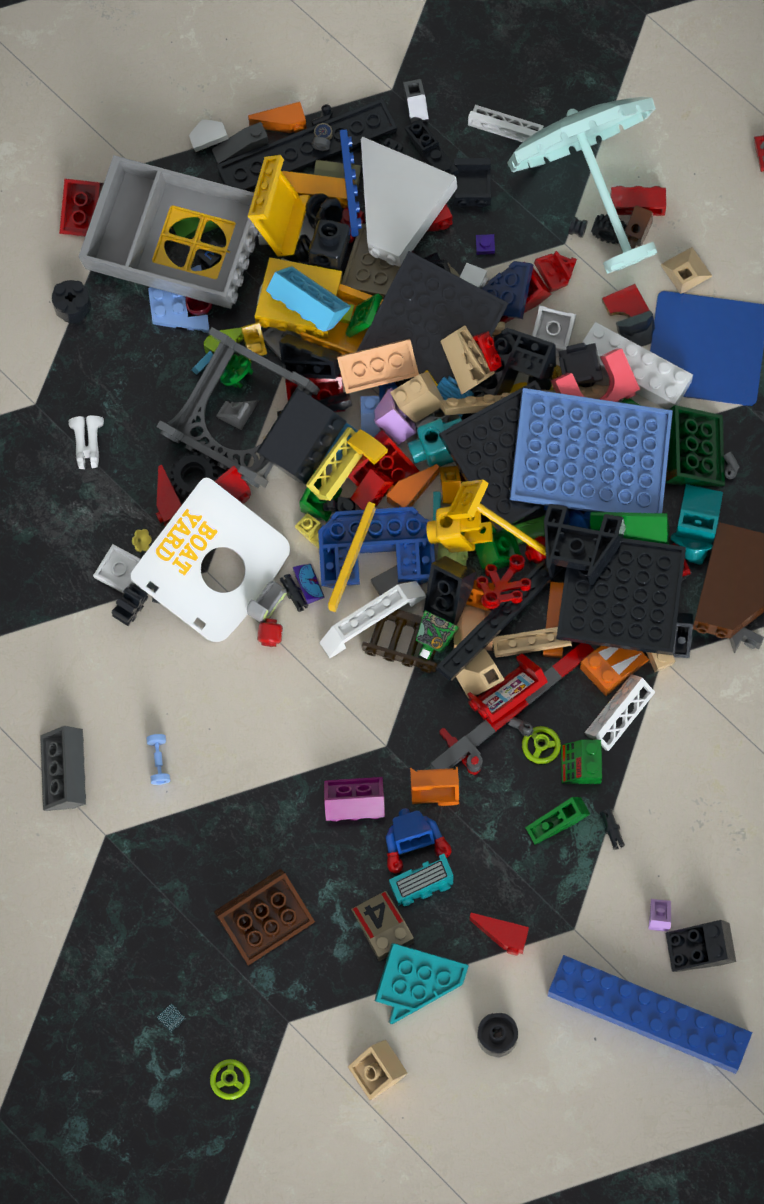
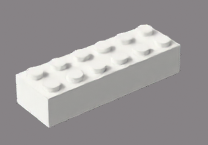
(656, 377)

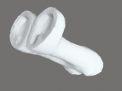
(83, 451)

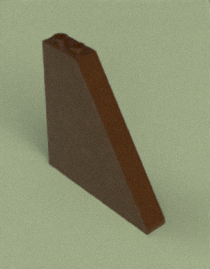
(733, 582)

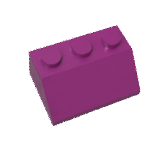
(354, 799)

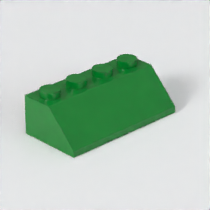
(639, 526)

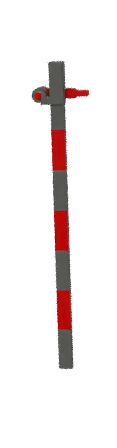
(465, 748)

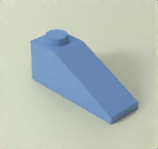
(368, 405)

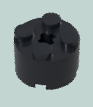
(71, 301)
(494, 1023)

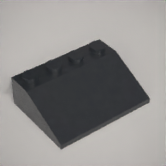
(301, 436)

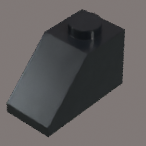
(683, 635)

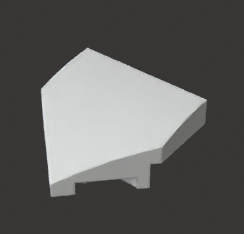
(207, 134)

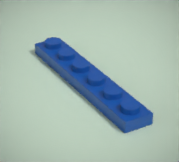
(351, 190)

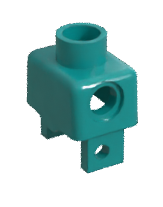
(429, 445)

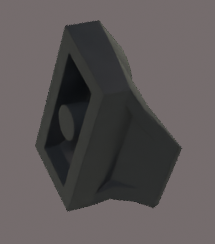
(637, 328)

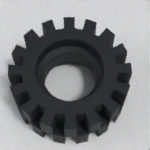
(604, 230)

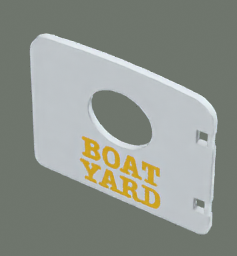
(173, 561)

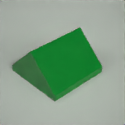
(313, 505)

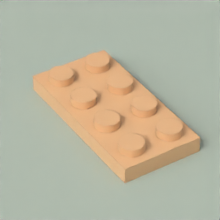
(378, 366)

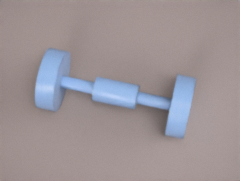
(156, 740)

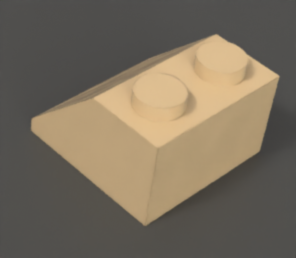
(418, 397)
(377, 1069)

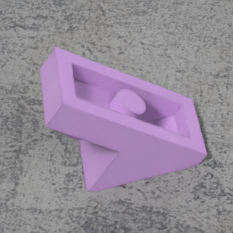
(660, 915)

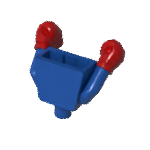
(410, 833)

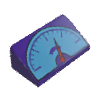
(308, 583)

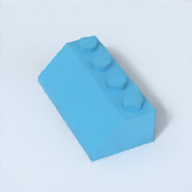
(307, 298)

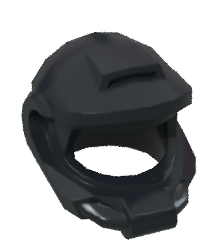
(322, 207)

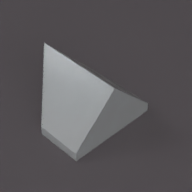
(237, 413)

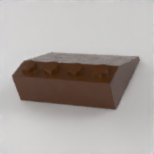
(264, 916)

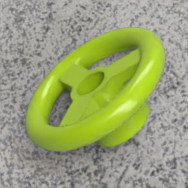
(548, 744)
(229, 1072)

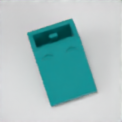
(699, 513)

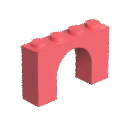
(621, 379)

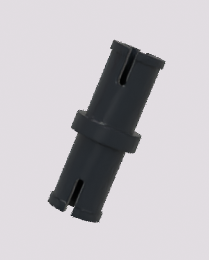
(294, 592)
(612, 829)

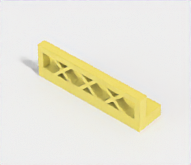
(339, 471)

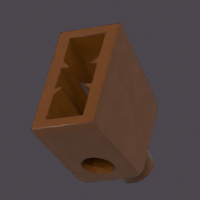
(638, 226)

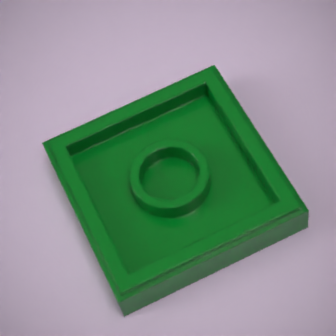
(363, 315)

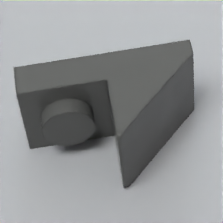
(750, 638)

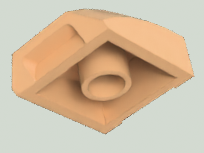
(468, 621)

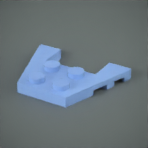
(171, 311)

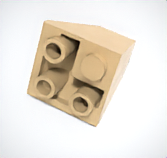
(686, 270)
(479, 674)

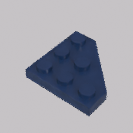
(512, 287)

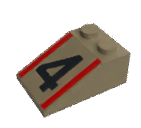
(382, 924)

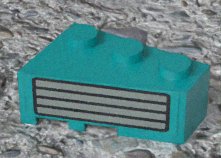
(422, 881)

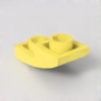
(309, 527)

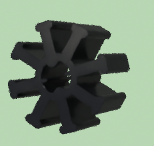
(129, 604)

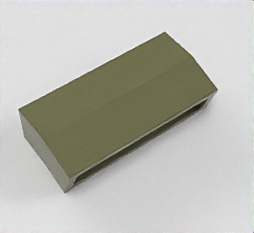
(335, 169)

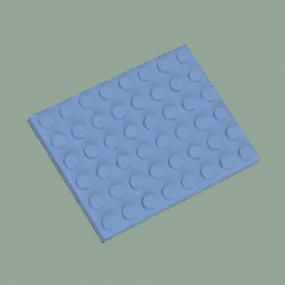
(590, 453)

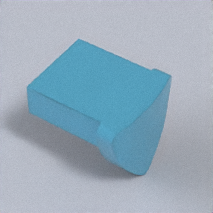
(202, 363)

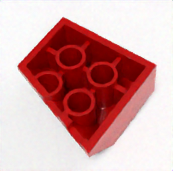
(393, 464)

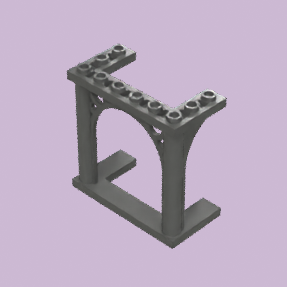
(182, 424)

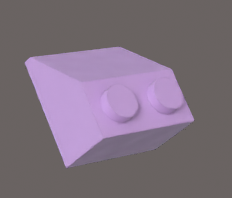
(393, 420)

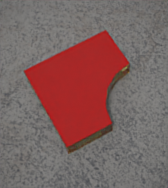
(625, 302)

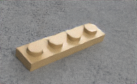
(528, 642)

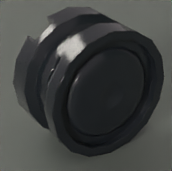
(302, 248)

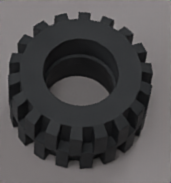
(190, 464)

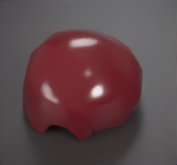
(197, 307)

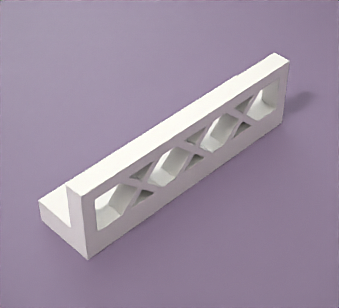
(502, 127)
(618, 708)

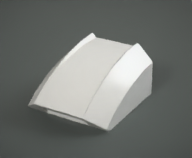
(554, 327)

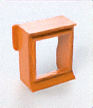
(435, 786)

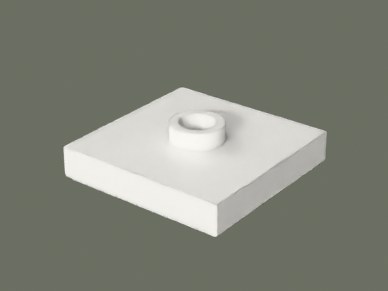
(116, 568)

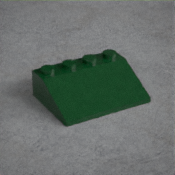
(695, 448)

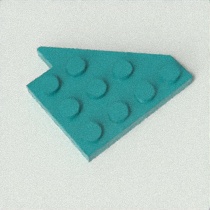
(416, 979)

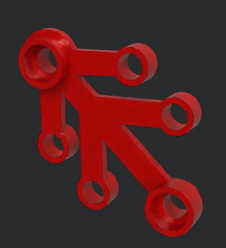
(492, 599)

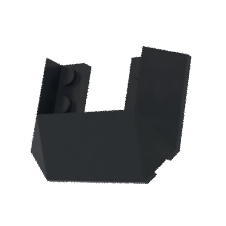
(518, 354)

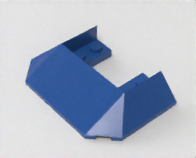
(389, 531)

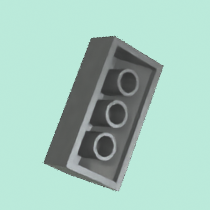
(63, 769)

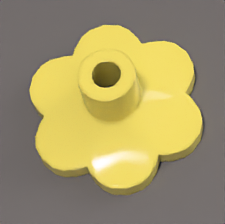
(141, 540)

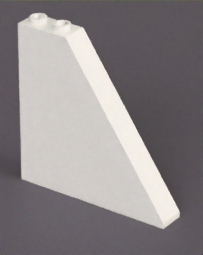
(400, 200)

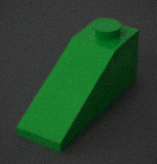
(558, 819)

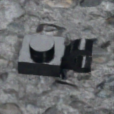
(339, 504)

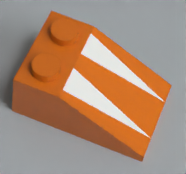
(611, 666)

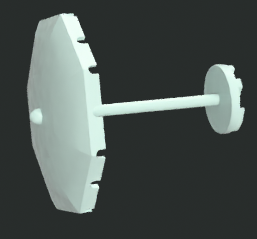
(580, 131)

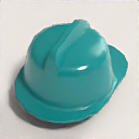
(695, 550)

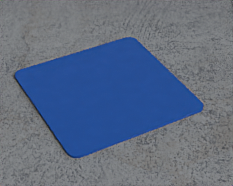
(713, 341)

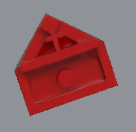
(555, 270)

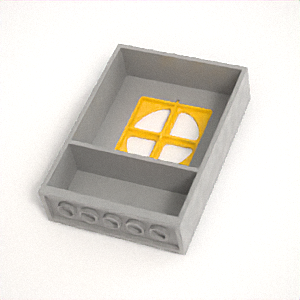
(135, 220)

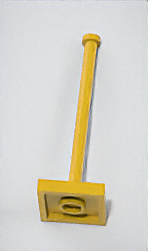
(468, 501)

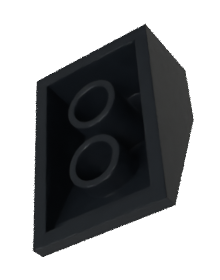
(448, 589)

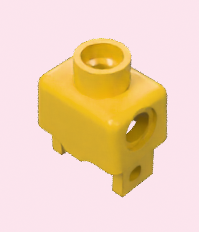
(448, 531)

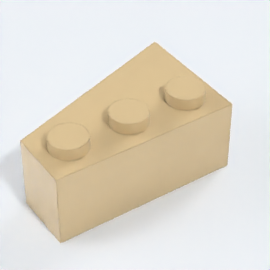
(465, 359)

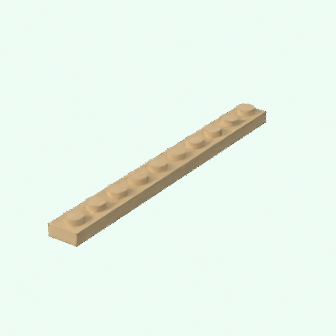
(475, 404)

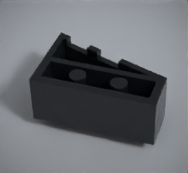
(308, 358)

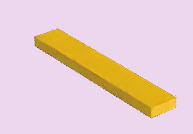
(351, 556)

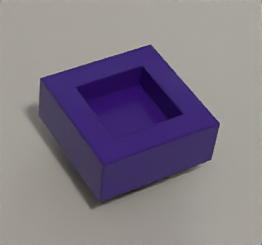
(485, 244)

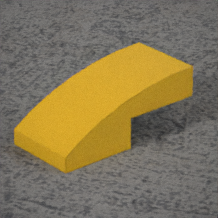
(254, 338)
(368, 446)

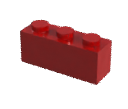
(646, 197)

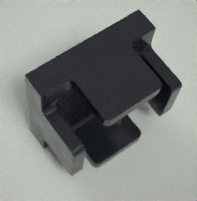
(582, 362)

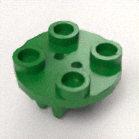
(236, 370)

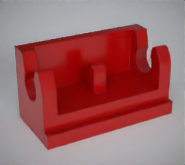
(372, 489)

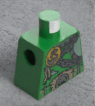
(434, 634)

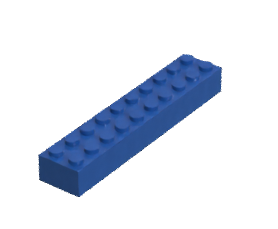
(649, 1014)

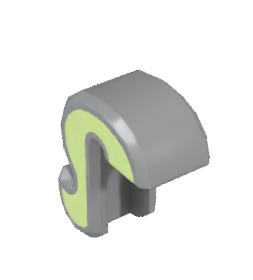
(266, 602)

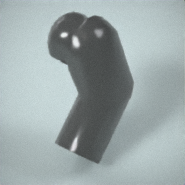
(732, 467)
(524, 727)

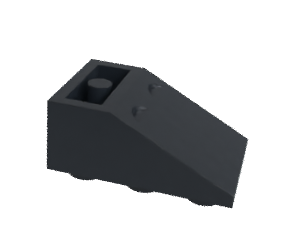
(701, 946)

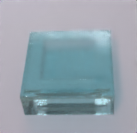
(171, 1018)

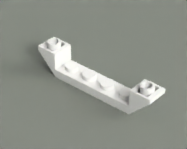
(370, 614)

